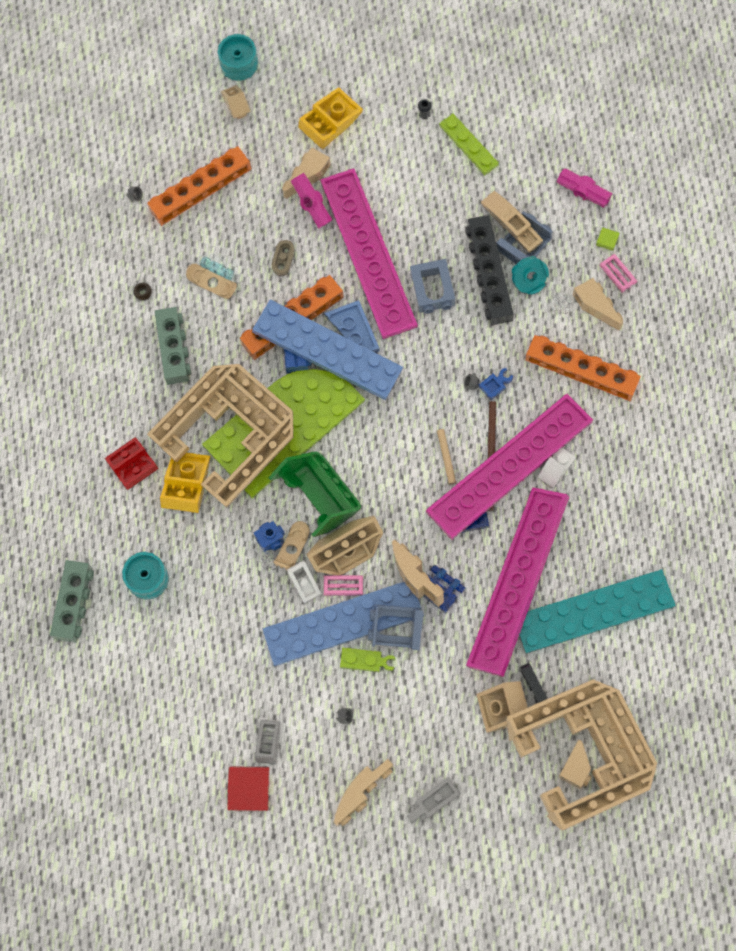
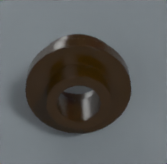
(142, 286)

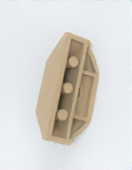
(346, 547)

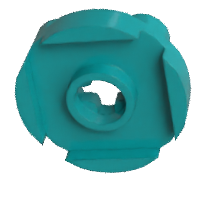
(520, 273)

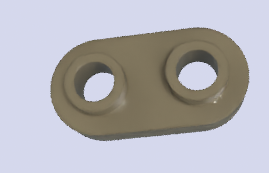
(283, 258)

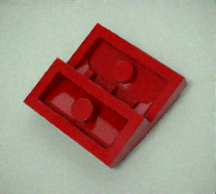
(131, 463)
(248, 788)

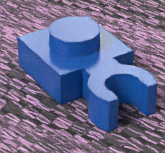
(495, 385)

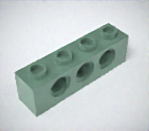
(164, 319)
(72, 571)

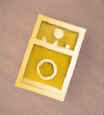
(329, 117)
(183, 483)

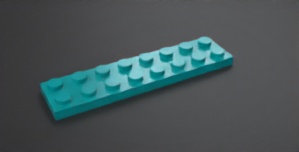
(596, 611)

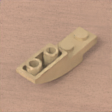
(512, 220)
(411, 572)
(354, 796)

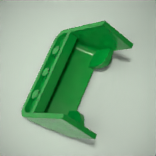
(321, 487)

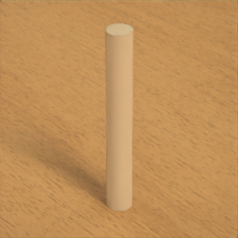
(446, 456)

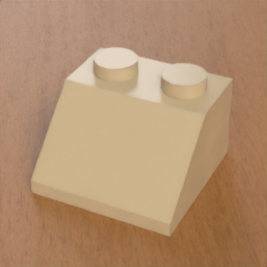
(500, 703)

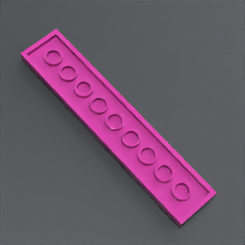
(368, 253)
(508, 466)
(517, 582)

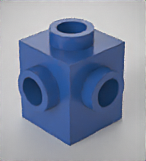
(269, 536)

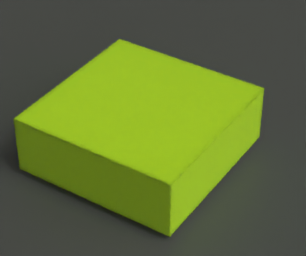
(607, 239)

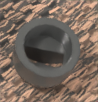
(137, 190)
(471, 382)
(344, 713)

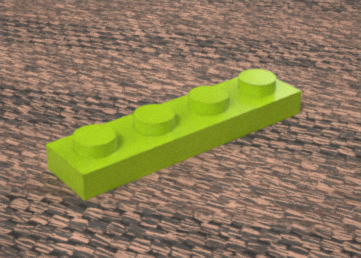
(468, 144)

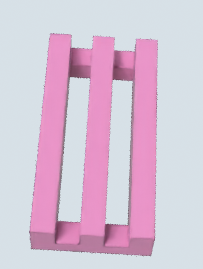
(627, 285)
(343, 592)

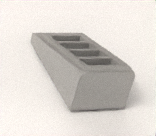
(267, 758)

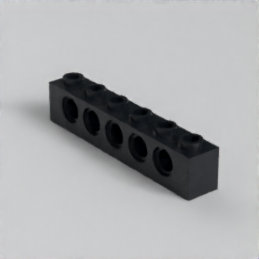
(482, 227)

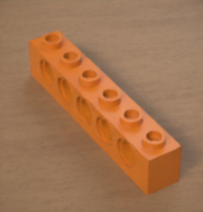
(196, 194)
(324, 285)
(587, 376)

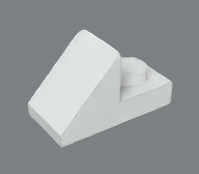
(556, 467)
(303, 581)

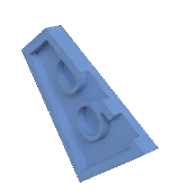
(353, 325)

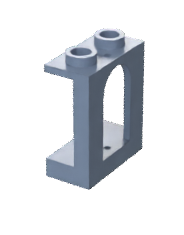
(509, 251)
(428, 269)
(399, 641)

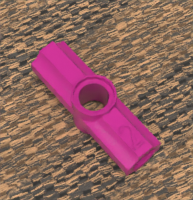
(584, 187)
(307, 193)

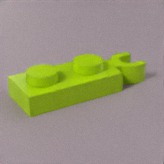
(364, 660)

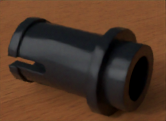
(424, 108)

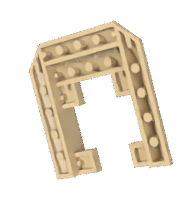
(216, 392)
(616, 734)

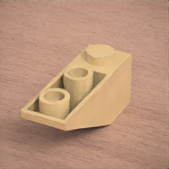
(314, 166)
(593, 301)

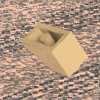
(235, 101)
(577, 767)

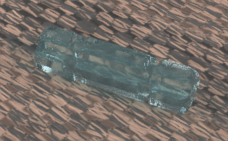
(216, 268)

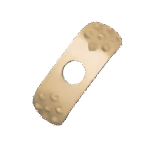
(201, 276)
(297, 537)

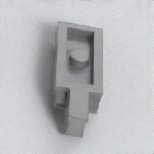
(434, 800)

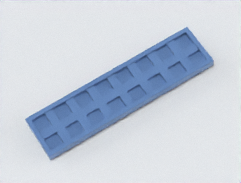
(327, 349)
(335, 624)

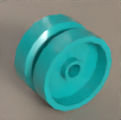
(238, 57)
(135, 576)

